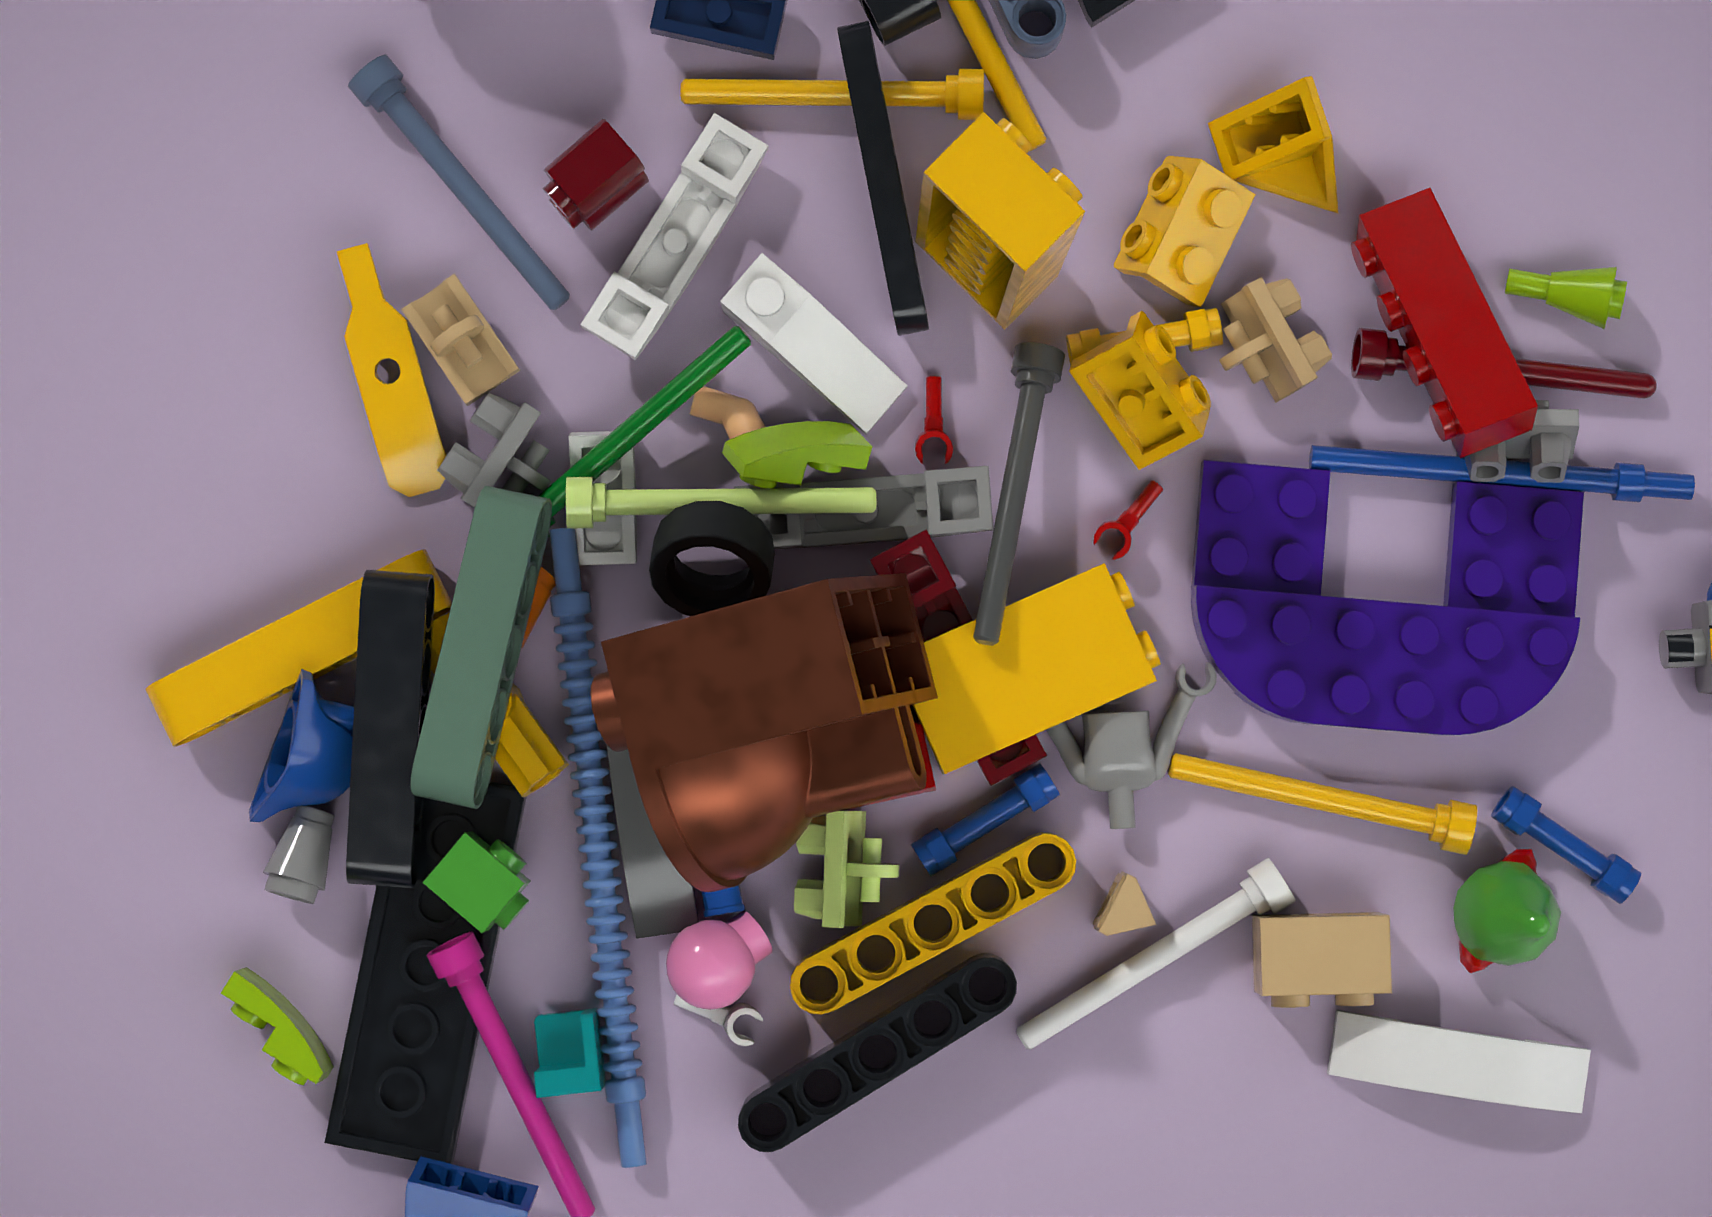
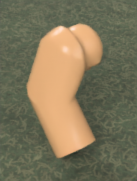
(731, 411)

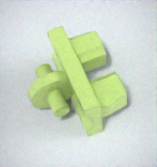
(850, 869)

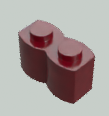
(594, 177)

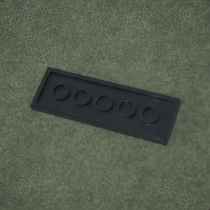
(407, 1030)

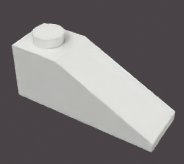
(812, 343)

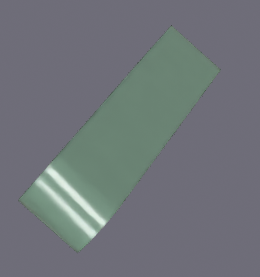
(481, 647)

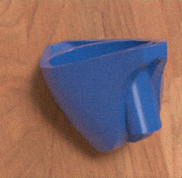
(308, 755)

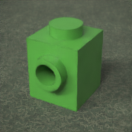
(481, 882)

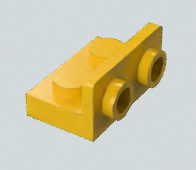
(1143, 391)

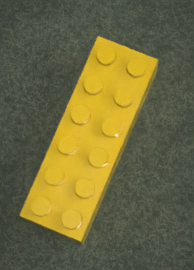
(997, 218)

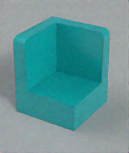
(569, 1053)

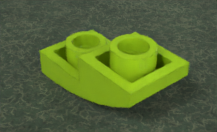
(786, 449)
(293, 1041)

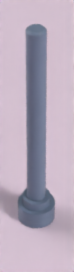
(381, 87)

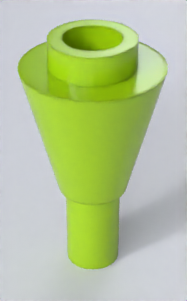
(1581, 293)

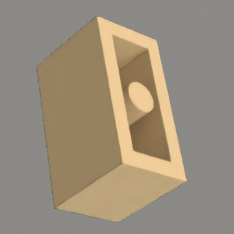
(1321, 956)

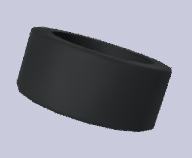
(716, 526)

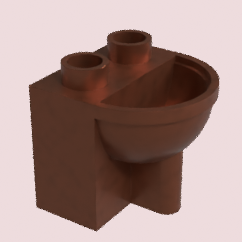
(767, 718)

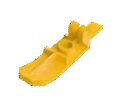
(396, 411)

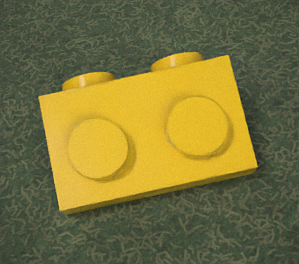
(1184, 228)

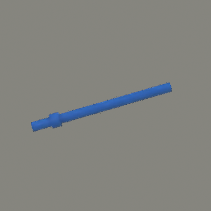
(1624, 482)

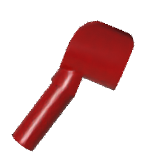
(933, 421)
(1130, 518)

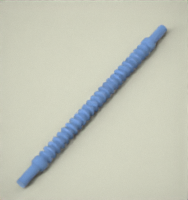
(624, 1087)

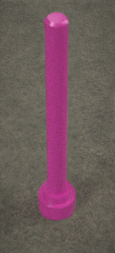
(461, 967)

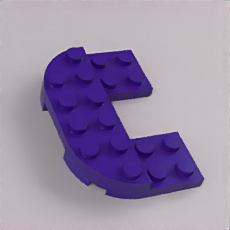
(1378, 662)

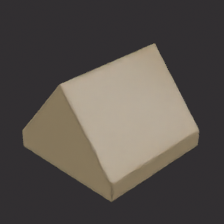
(1123, 908)

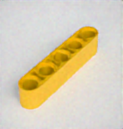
(271, 658)
(913, 949)

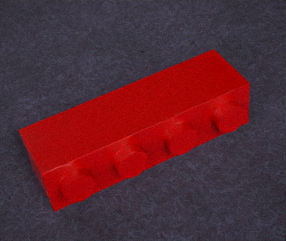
(1444, 324)

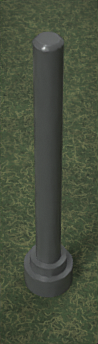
(1036, 370)

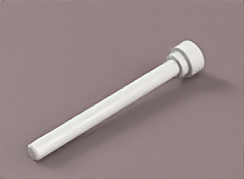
(1259, 893)

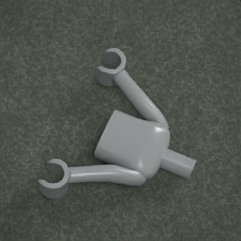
(1120, 751)

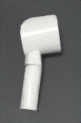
(725, 1018)

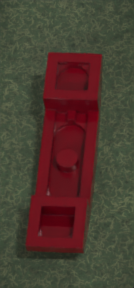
(942, 610)

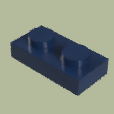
(730, 25)

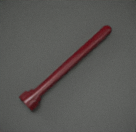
(1380, 355)

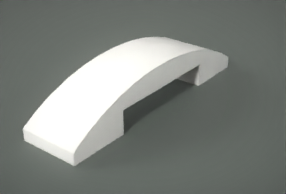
(676, 238)
(1458, 1063)

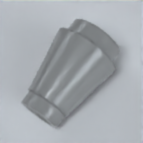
(301, 856)

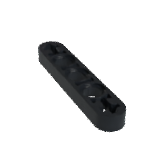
(883, 178)

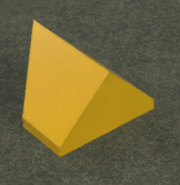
(1281, 145)

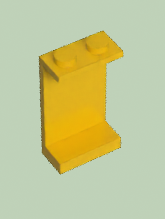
(1052, 662)

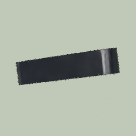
(387, 726)
(856, 1077)

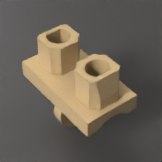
(461, 340)
(1267, 343)

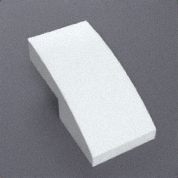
(617, 537)

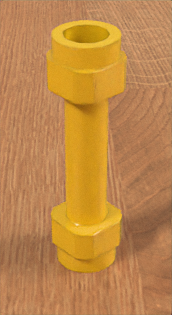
(1198, 330)

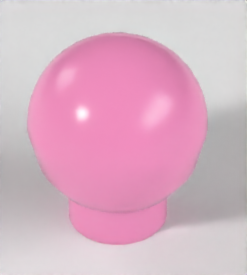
(716, 960)

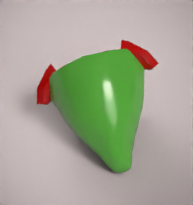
(1505, 913)

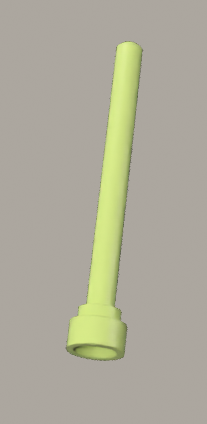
(591, 501)

